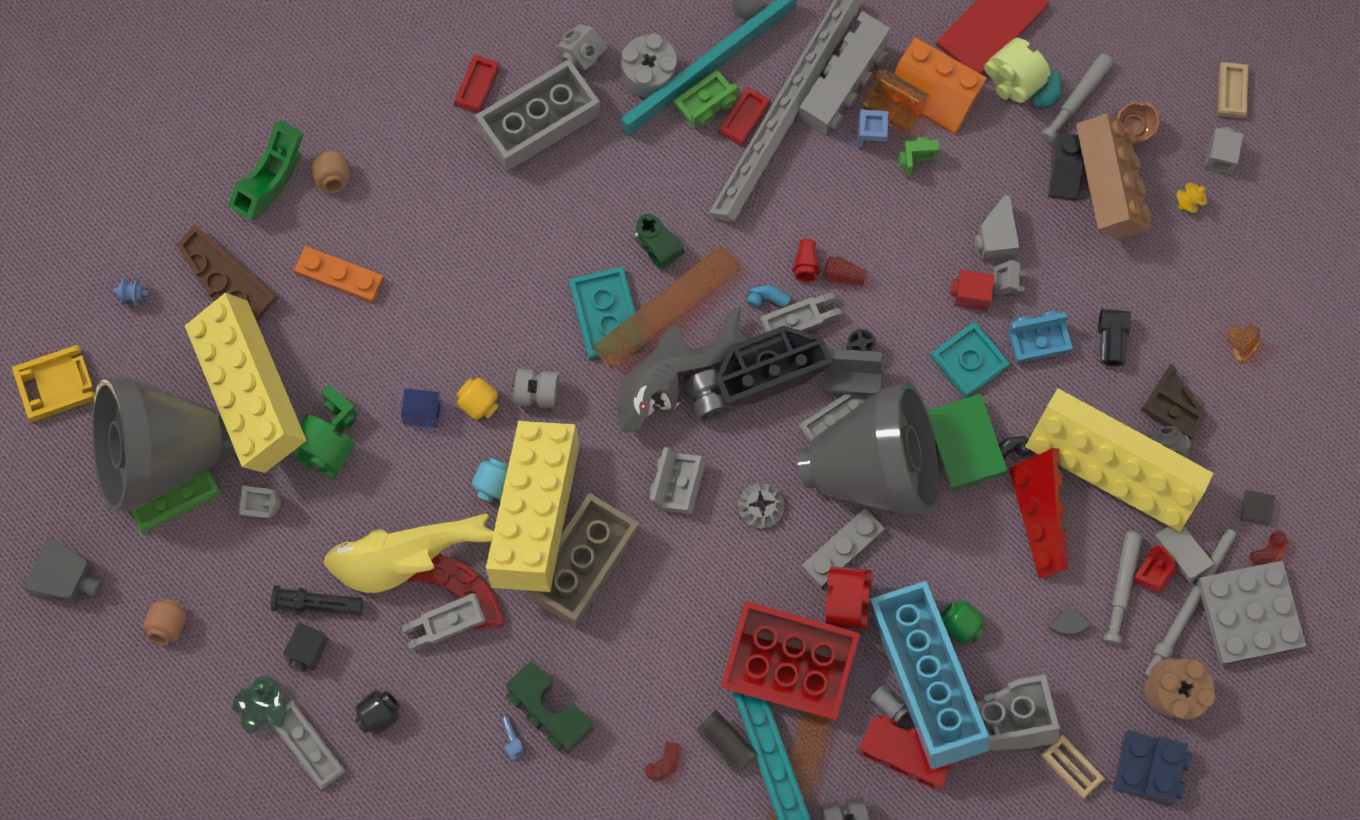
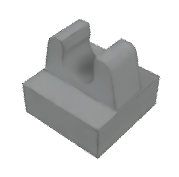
(1007, 278)

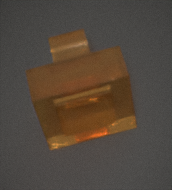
(1244, 342)

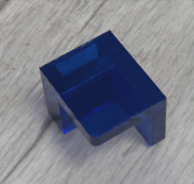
(421, 408)

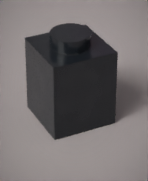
(305, 648)

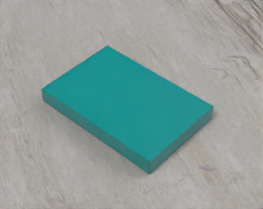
(601, 304)

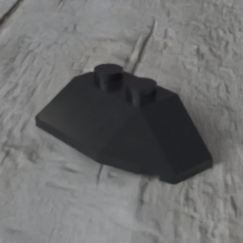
(771, 365)

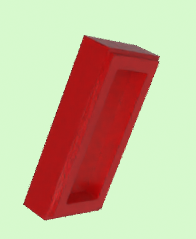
(477, 84)
(744, 116)

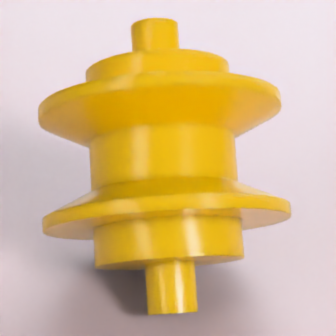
(1191, 197)

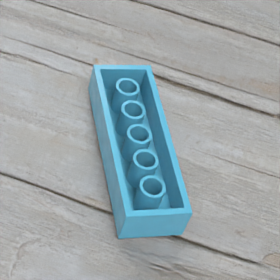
(929, 675)

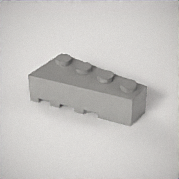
(846, 75)

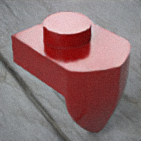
(1156, 570)

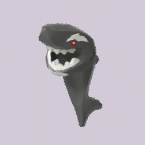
(656, 379)

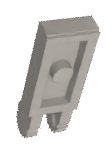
(802, 315)
(446, 621)

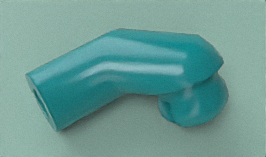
(1049, 94)

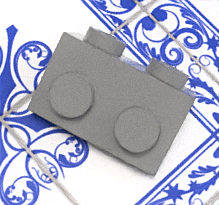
(677, 481)

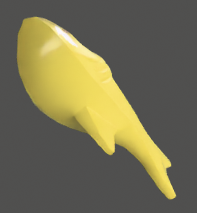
(390, 559)

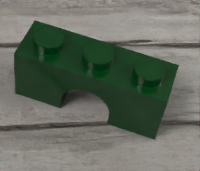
(565, 728)

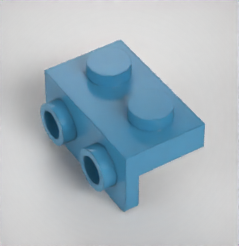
(1039, 336)

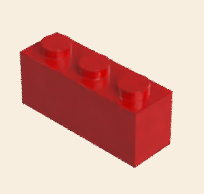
(901, 752)

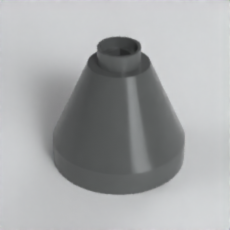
(151, 442)
(878, 455)

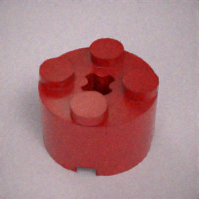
(848, 597)

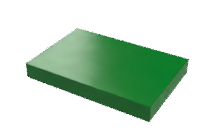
(967, 442)

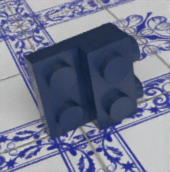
(1151, 767)

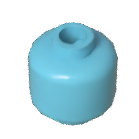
(490, 479)

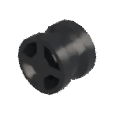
(862, 339)

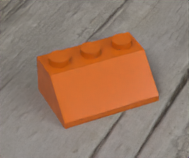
(948, 82)

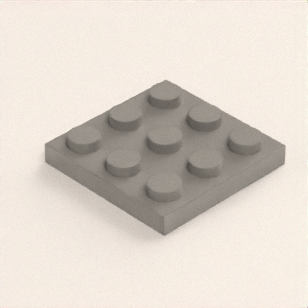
(1251, 612)

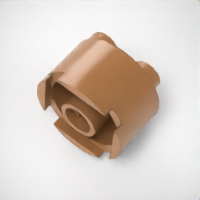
(1177, 673)

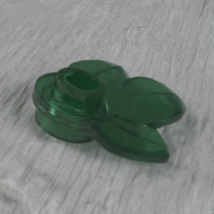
(258, 707)

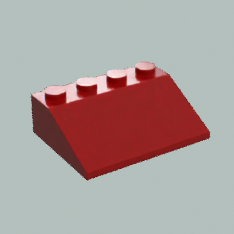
(790, 660)

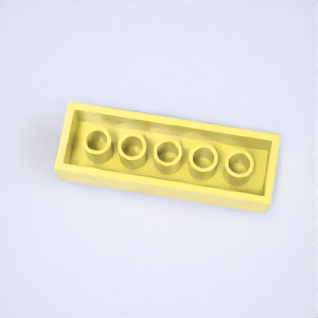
(245, 383)
(1120, 460)
(533, 506)

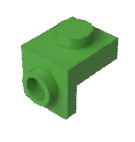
(917, 151)

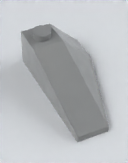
(1020, 715)

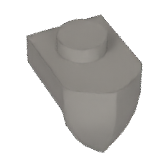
(258, 502)

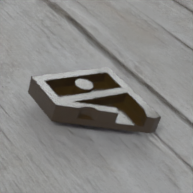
(1174, 404)

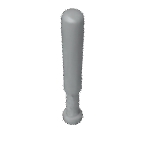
(1079, 95)
(1126, 571)

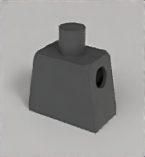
(61, 575)

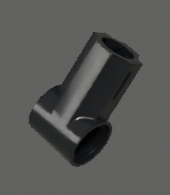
(1114, 329)

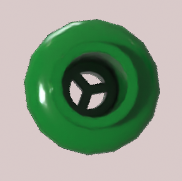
(962, 621)

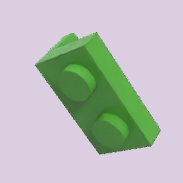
(706, 99)

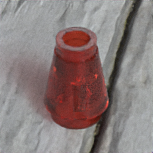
(843, 272)

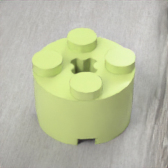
(1017, 71)

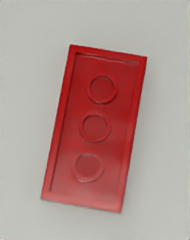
(987, 29)

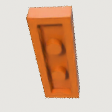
(339, 274)

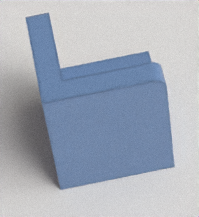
(872, 126)

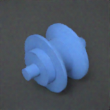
(130, 292)

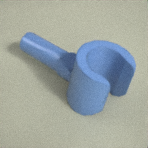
(514, 747)

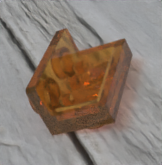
(897, 97)

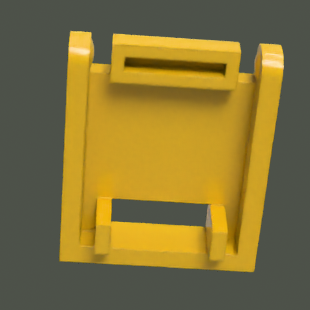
(59, 381)

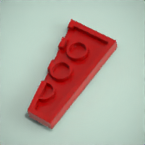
(1038, 498)

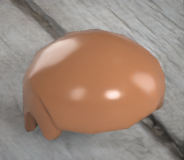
(1142, 120)

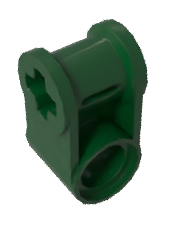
(661, 244)

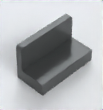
(854, 372)

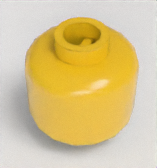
(477, 398)

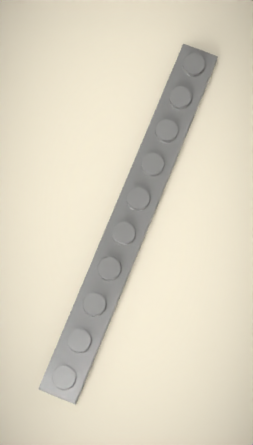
(784, 110)

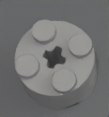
(647, 65)

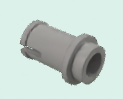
(889, 704)

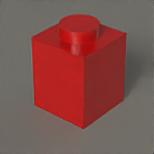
(972, 290)

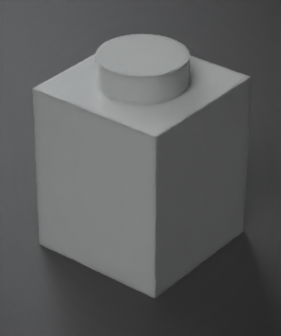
(1223, 150)

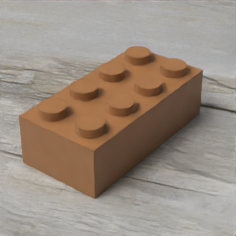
(1114, 177)

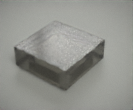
(1257, 507)

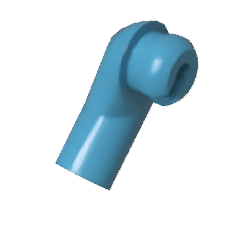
(767, 292)

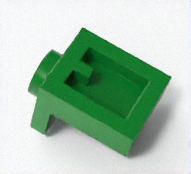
(337, 404)

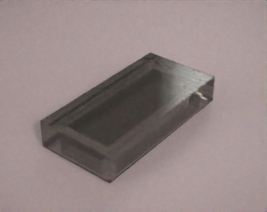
(726, 742)

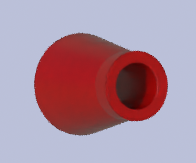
(806, 262)

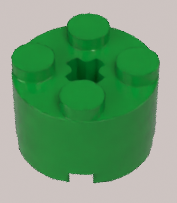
(323, 447)

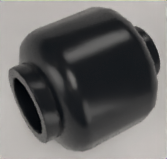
(377, 712)

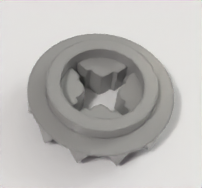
(752, 514)

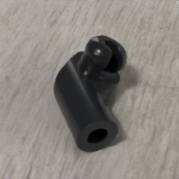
(1013, 444)

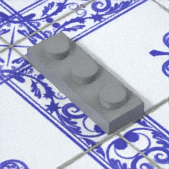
(843, 547)

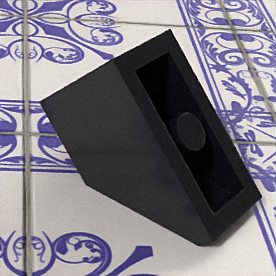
(1065, 167)

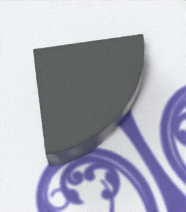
(1069, 623)

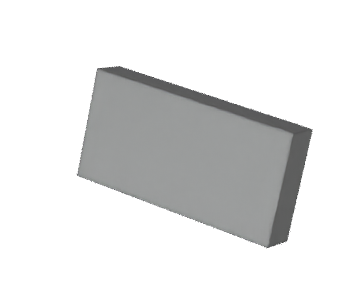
(1187, 553)

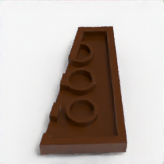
(222, 273)

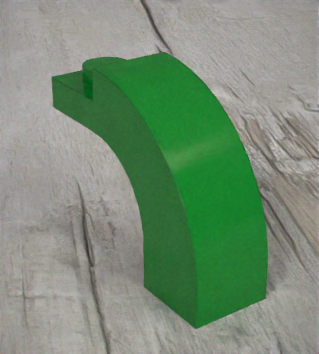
(271, 174)

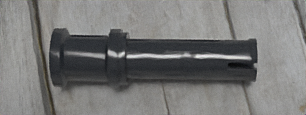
(352, 604)

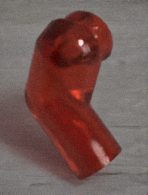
(1273, 551)
(666, 765)

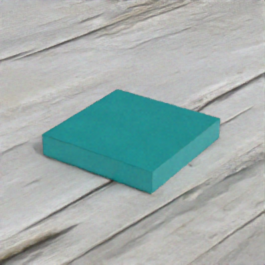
(970, 360)

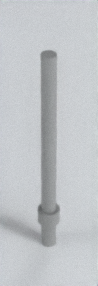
(1164, 649)

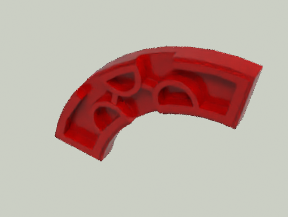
(462, 582)

